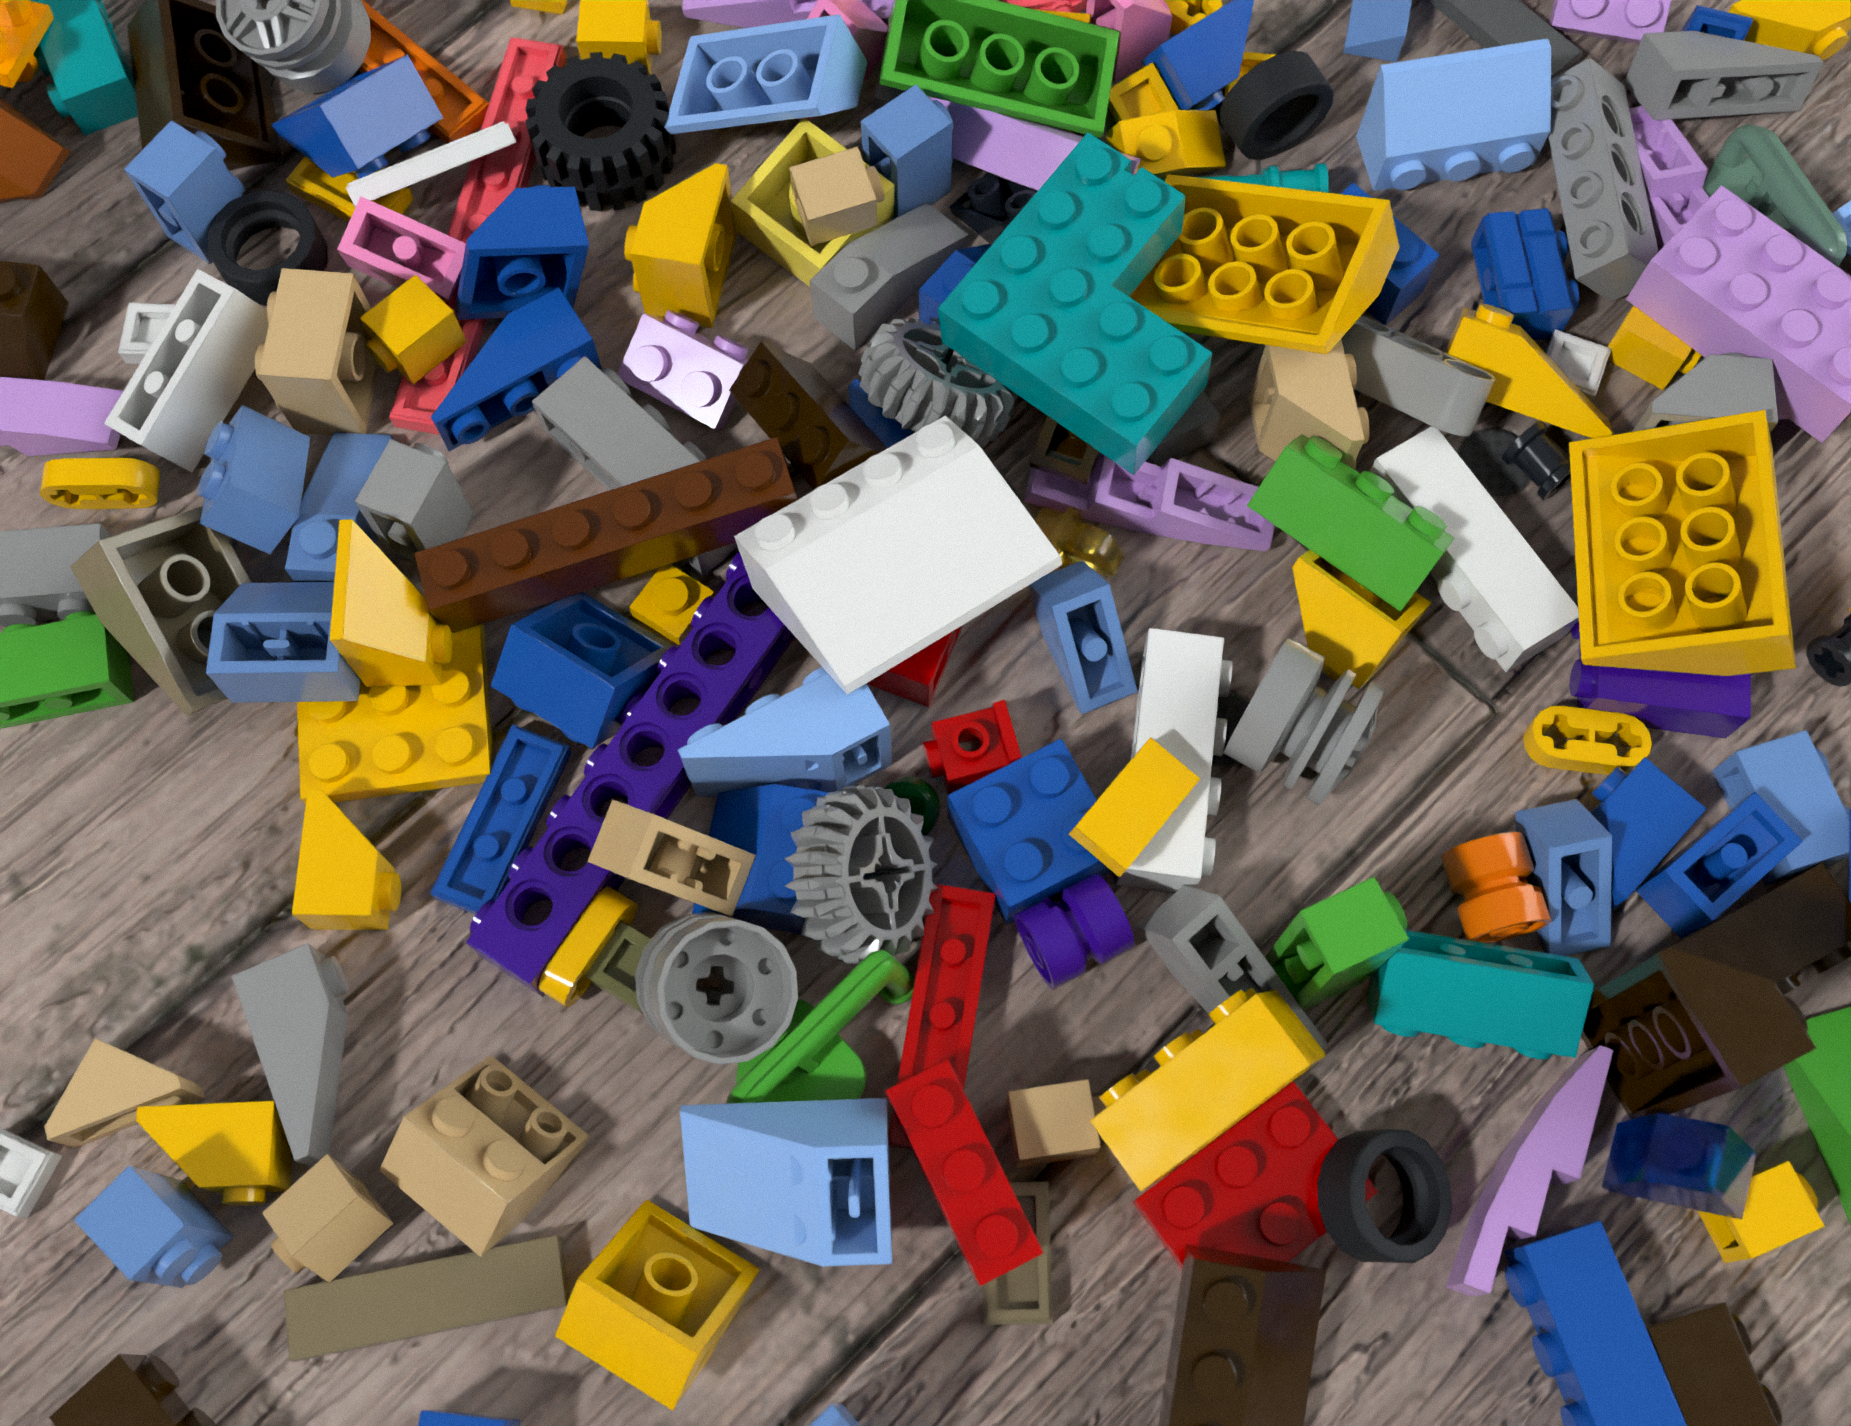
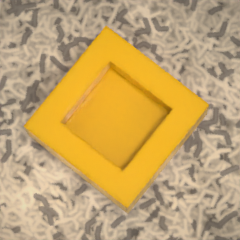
(1140, 95)
(670, 603)

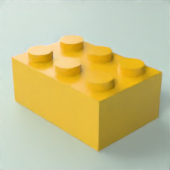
(1205, 1084)

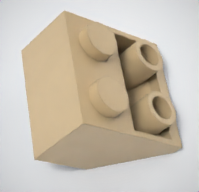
(1307, 396)
(482, 1153)

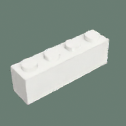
(1489, 565)
(1178, 710)

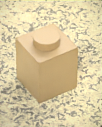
(836, 195)
(1053, 1122)
(325, 1220)

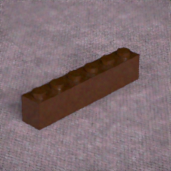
(604, 537)

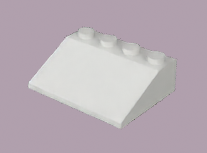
(895, 553)

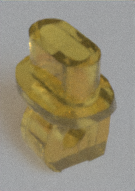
(1080, 541)

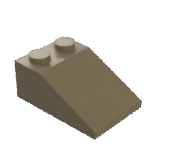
(160, 597)

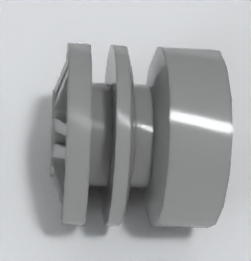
(300, 41)
(1305, 722)
(727, 1021)

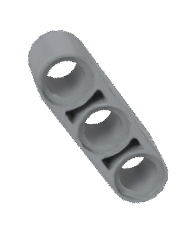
(1417, 377)

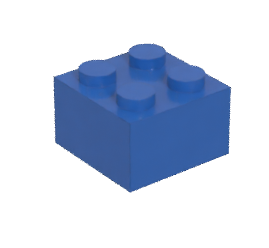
(1020, 826)

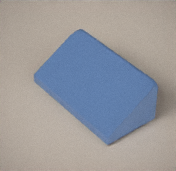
(1377, 28)

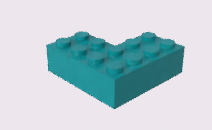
(1056, 314)

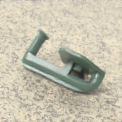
(1776, 188)

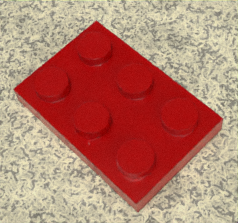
(1249, 1186)

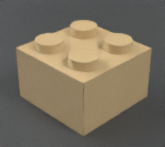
(318, 352)

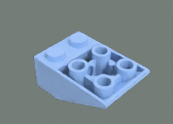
(799, 740)
(793, 1177)

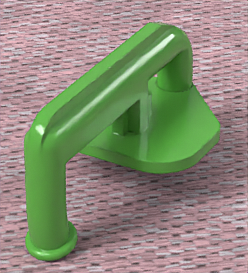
(810, 1055)

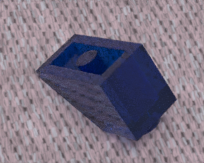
(1681, 1164)

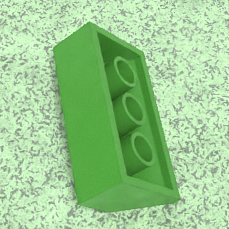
(1003, 60)

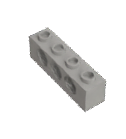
(1600, 180)

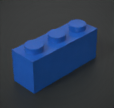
(1590, 1331)

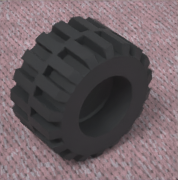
(592, 96)

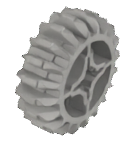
(924, 379)
(861, 873)

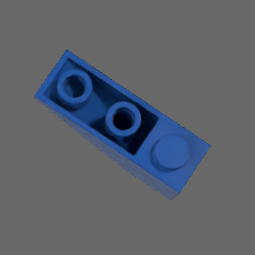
(513, 368)

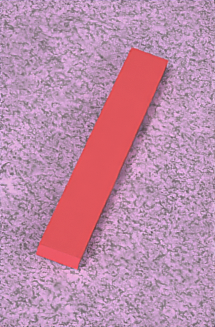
(484, 189)

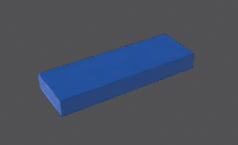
(501, 819)

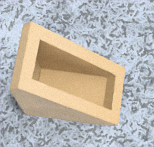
(107, 1094)

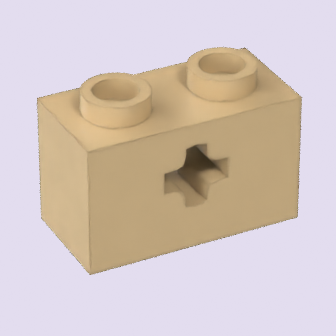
(671, 858)

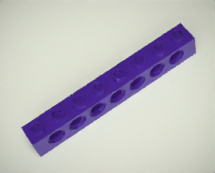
(611, 772)

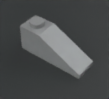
(1717, 76)
(882, 272)
(1212, 952)
(300, 1038)

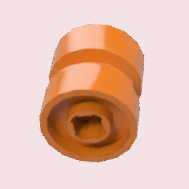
(1495, 888)

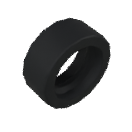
(1276, 105)
(251, 215)
(1425, 1196)

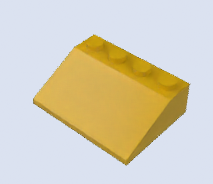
(1271, 263)
(1681, 549)

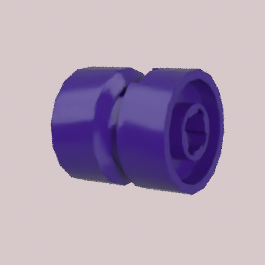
(1077, 929)

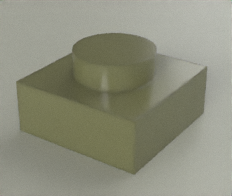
(617, 965)

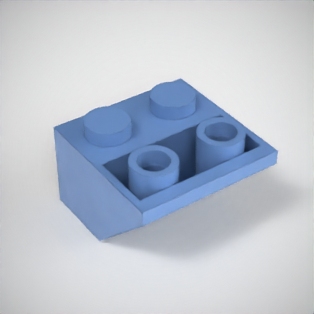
(277, 646)

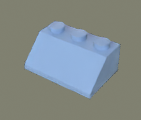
(767, 75)
(1457, 115)

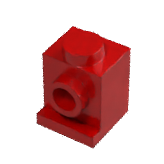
(963, 767)

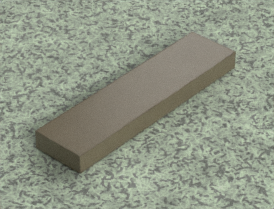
(425, 1298)

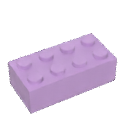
(1759, 292)

